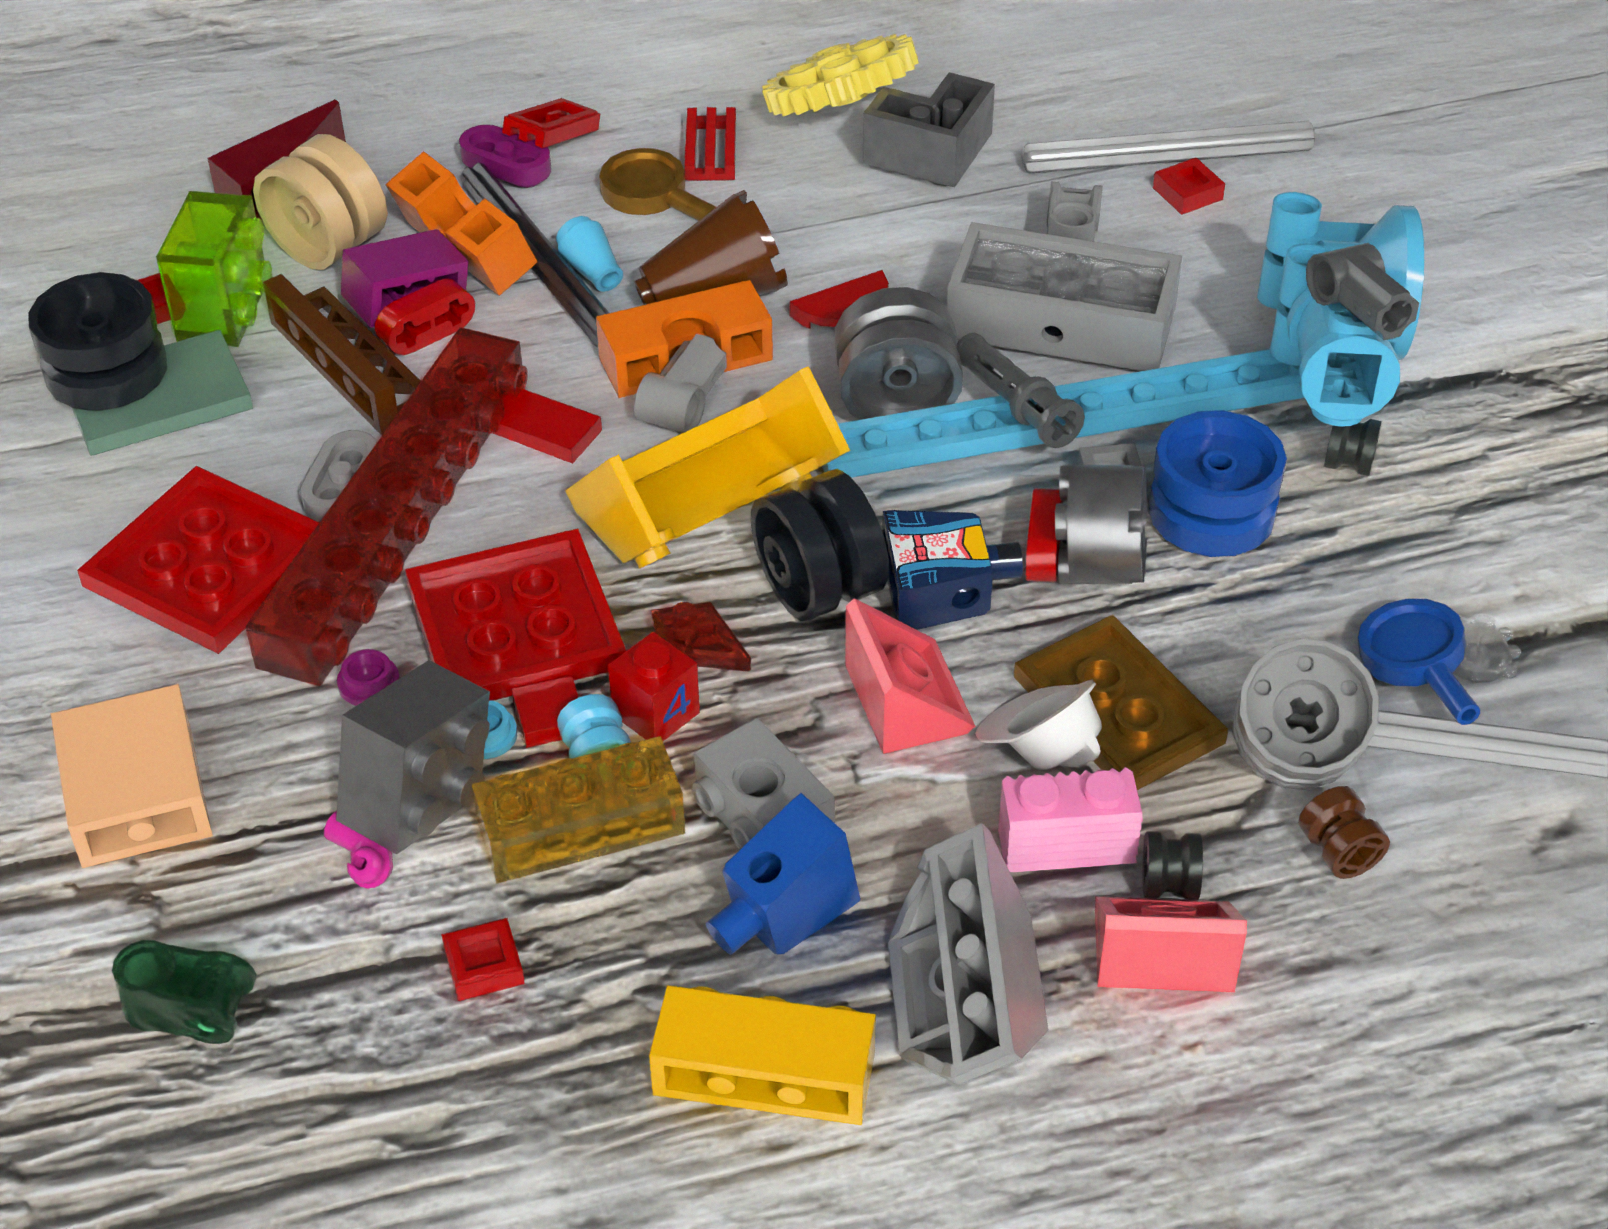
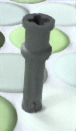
(983, 358)

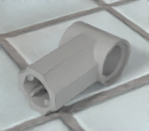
(679, 392)

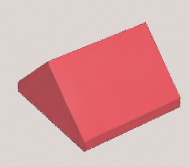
(901, 681)
(1168, 943)

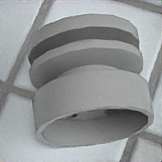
(1312, 679)

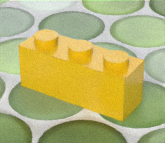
(763, 1054)

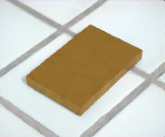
(1144, 710)

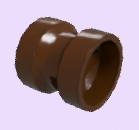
(1347, 837)

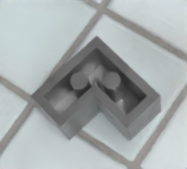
(930, 135)

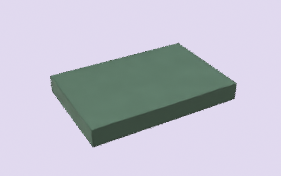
(196, 389)

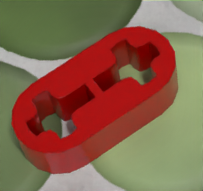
(424, 316)
(1042, 546)

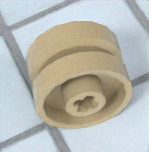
(320, 201)

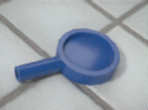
(1416, 646)

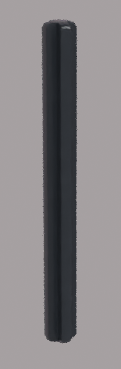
(550, 265)

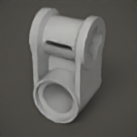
(1074, 211)

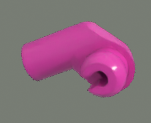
(369, 861)

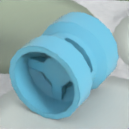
(591, 725)

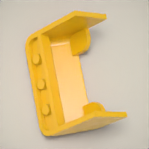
(709, 470)

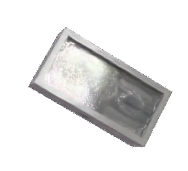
(1064, 296)

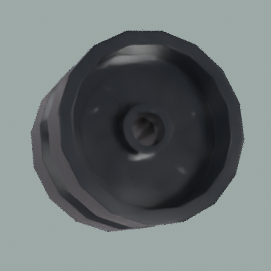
(98, 341)
(819, 544)

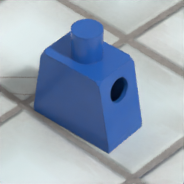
(786, 881)

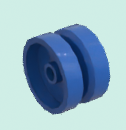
(1216, 483)

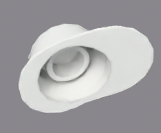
(1048, 726)

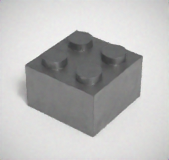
(411, 756)

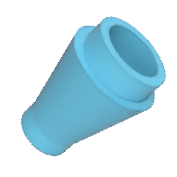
(589, 252)

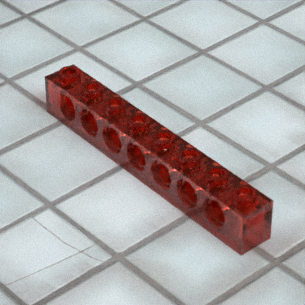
(385, 509)

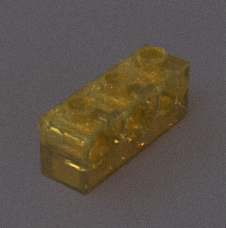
(579, 809)

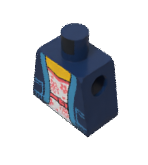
(943, 566)

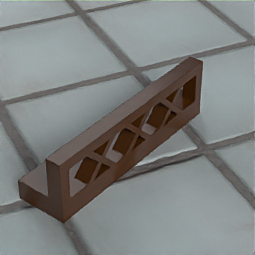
(330, 352)

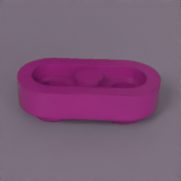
(505, 155)

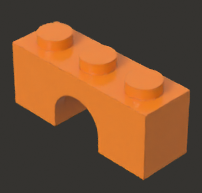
(480, 232)
(649, 335)

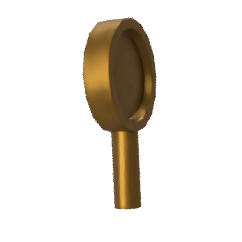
(648, 183)

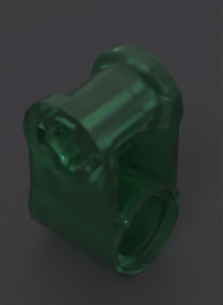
(181, 989)

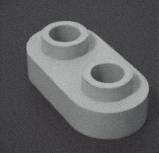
(333, 470)

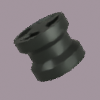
(1353, 446)
(1172, 865)

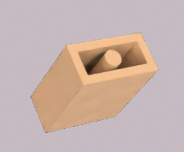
(130, 776)

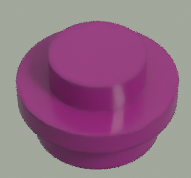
(365, 675)

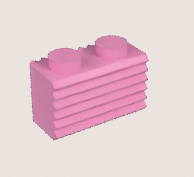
(1069, 820)

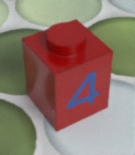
(654, 687)

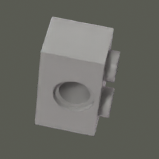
(751, 779)

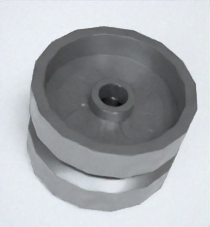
(897, 353)

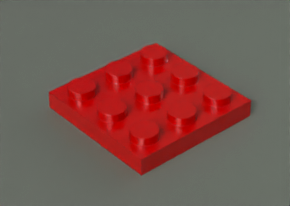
(199, 558)
(517, 614)

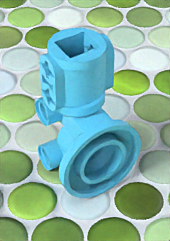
(1341, 361)

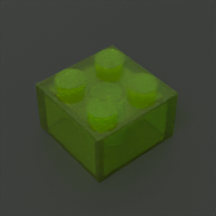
(214, 266)

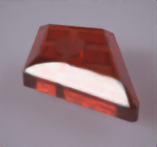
(701, 635)

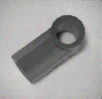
(1359, 283)

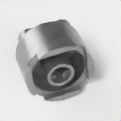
(1102, 524)

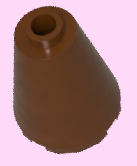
(716, 251)

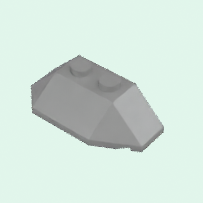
(965, 963)

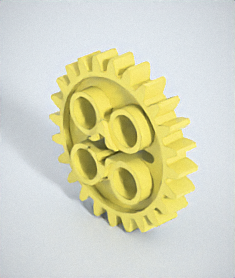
(840, 74)

